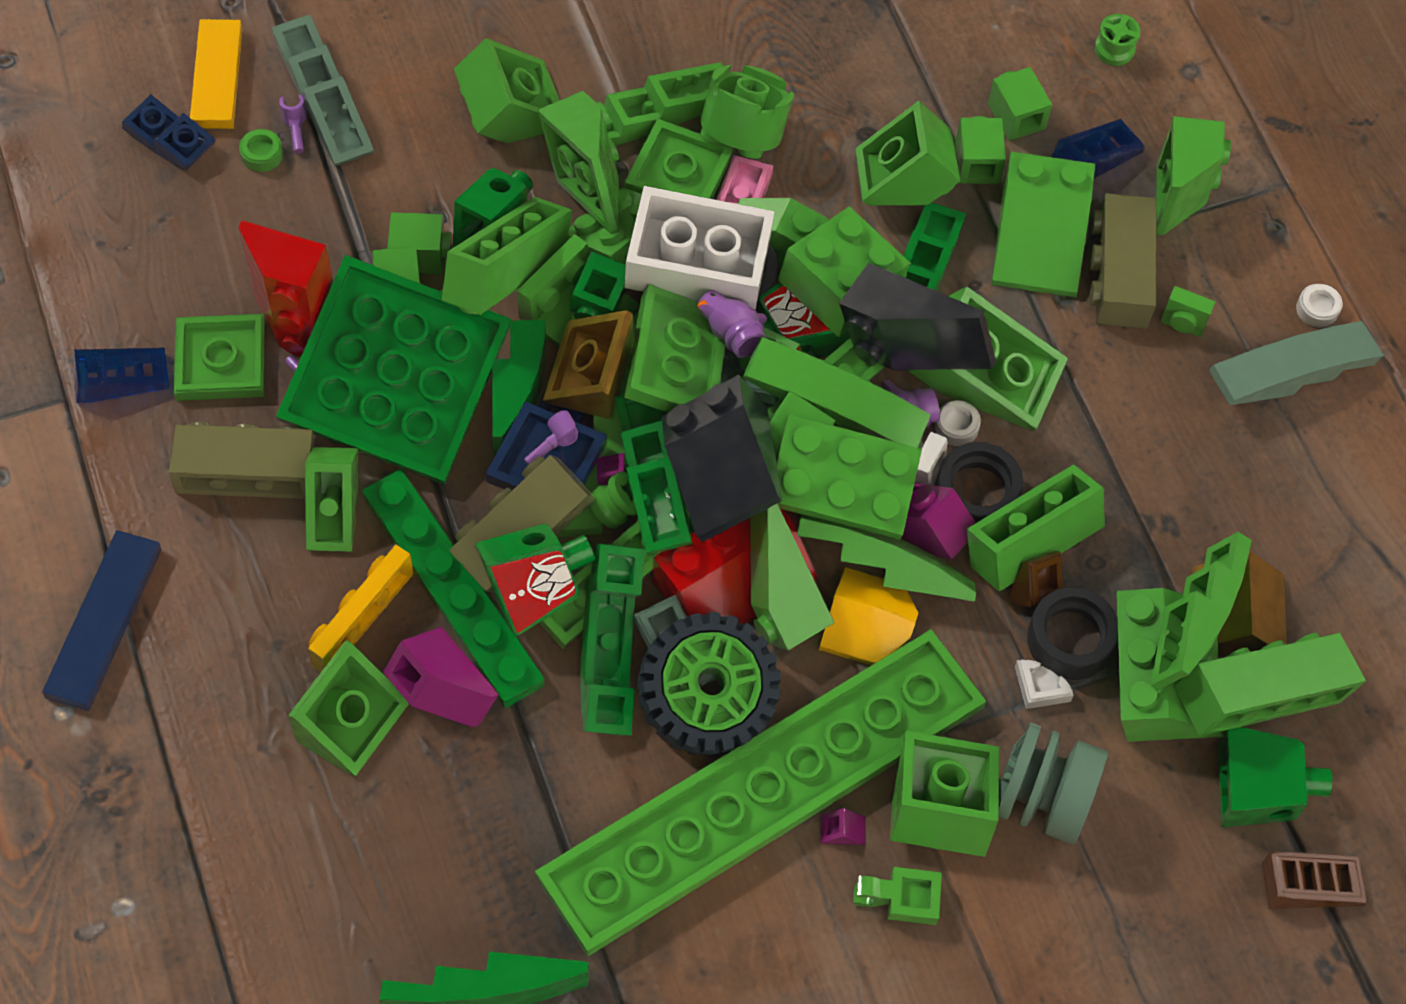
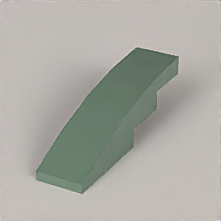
(323, 90)
(1295, 361)

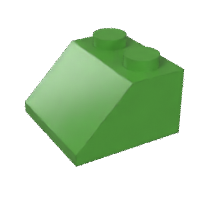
(505, 91)
(908, 160)
(1188, 169)
(946, 794)

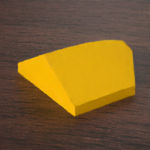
(868, 619)

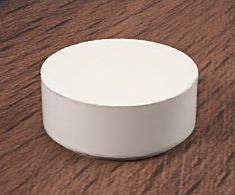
(1319, 305)
(958, 422)

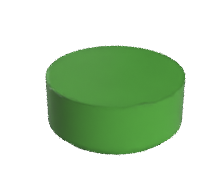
(261, 150)

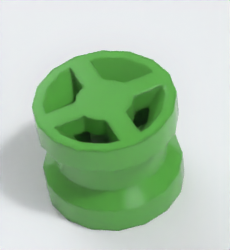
(1113, 30)
(614, 501)

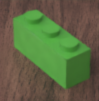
(1036, 524)

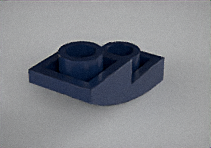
(166, 134)

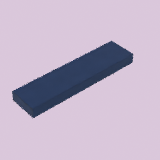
(102, 620)

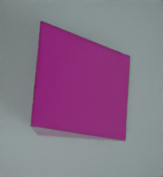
(609, 466)
(843, 828)

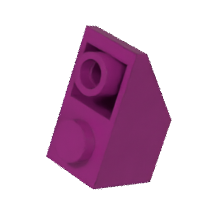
(937, 521)
(440, 678)

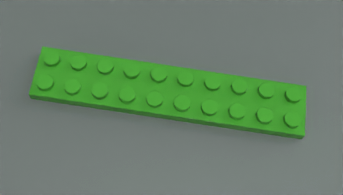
(756, 792)

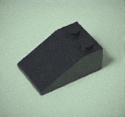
(913, 325)
(722, 456)

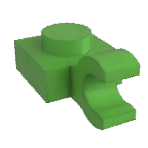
(909, 893)

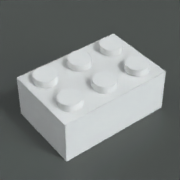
(698, 246)

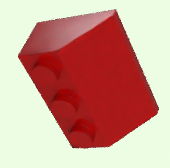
(288, 281)
(715, 572)

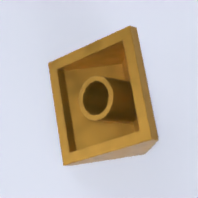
(591, 363)
(1258, 610)

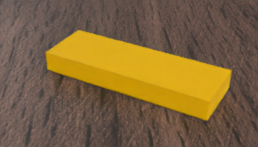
(216, 73)

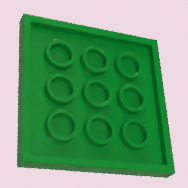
(393, 370)

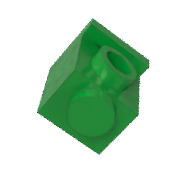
(599, 287)

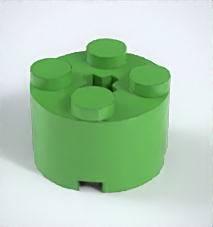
(746, 110)

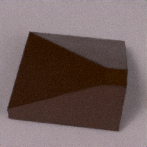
(1037, 579)

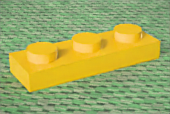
(361, 606)

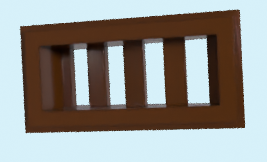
(1283, 897)

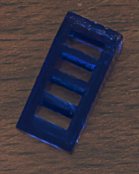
(1106, 157)
(104, 388)

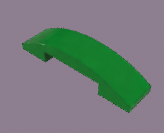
(607, 640)

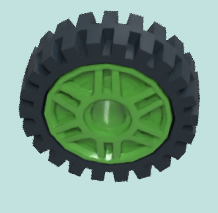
(731, 655)

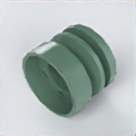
(1051, 783)

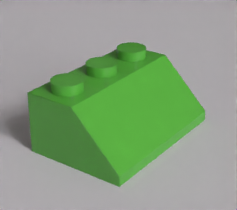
(1145, 711)

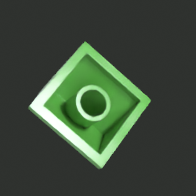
(347, 710)

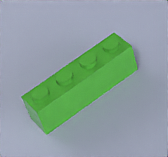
(504, 255)
(1269, 682)

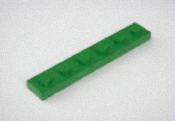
(454, 589)

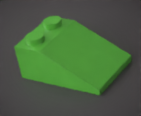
(584, 155)
(1043, 224)
(1020, 380)

